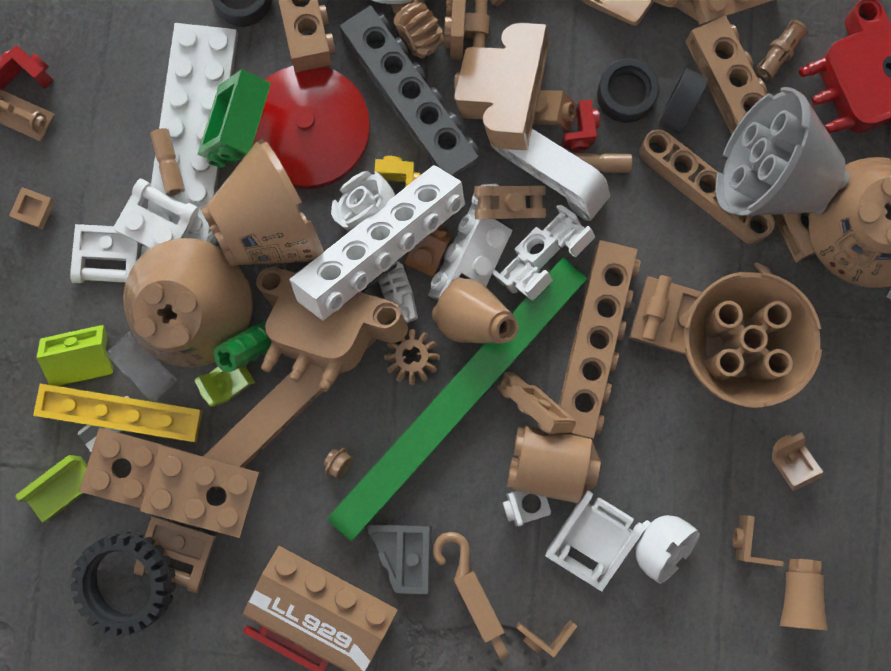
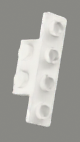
(473, 250)

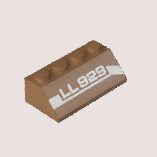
(319, 611)

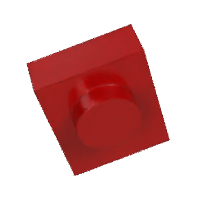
(587, 123)

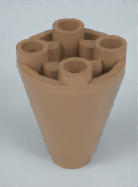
(473, 314)

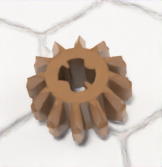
(418, 29)
(414, 368)

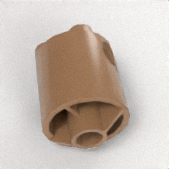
(553, 464)

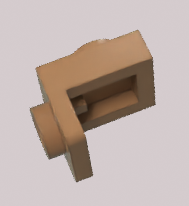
(555, 109)
(795, 461)

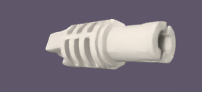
(398, 290)

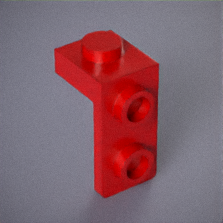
(16, 60)

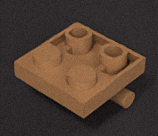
(465, 25)
(663, 314)

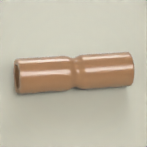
(166, 157)
(608, 162)

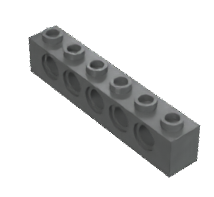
(369, 27)

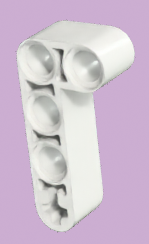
(564, 172)

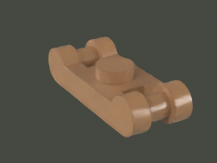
(509, 202)

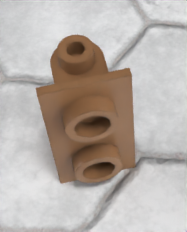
(24, 116)

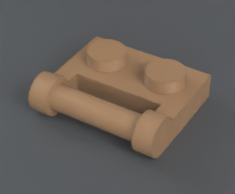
(182, 545)

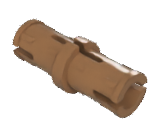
(781, 50)

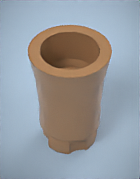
(804, 596)

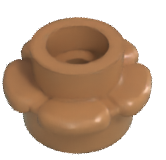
(338, 463)

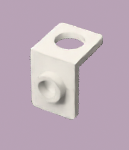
(515, 512)

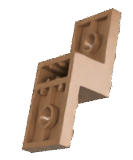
(169, 482)

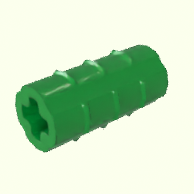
(242, 348)

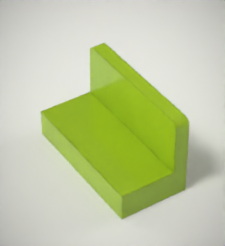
(75, 356)
(55, 488)

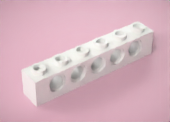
(377, 242)

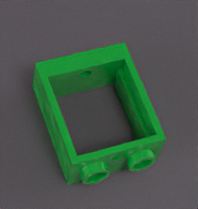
(234, 119)

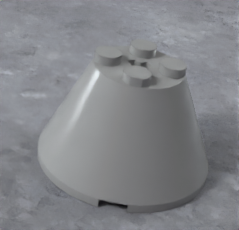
(780, 160)

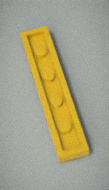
(118, 413)

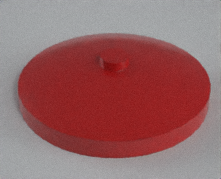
(314, 125)

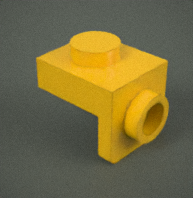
(394, 169)

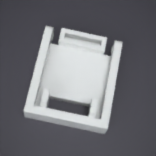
(598, 533)

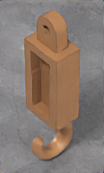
(473, 592)

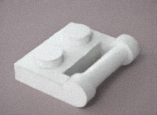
(148, 227)
(101, 244)

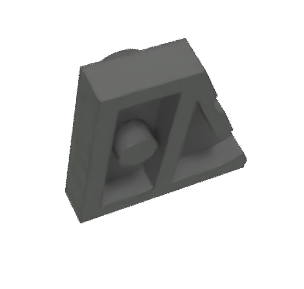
(405, 555)

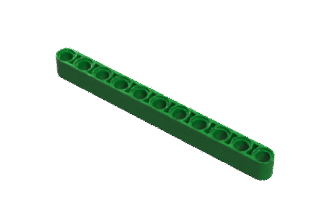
(452, 405)

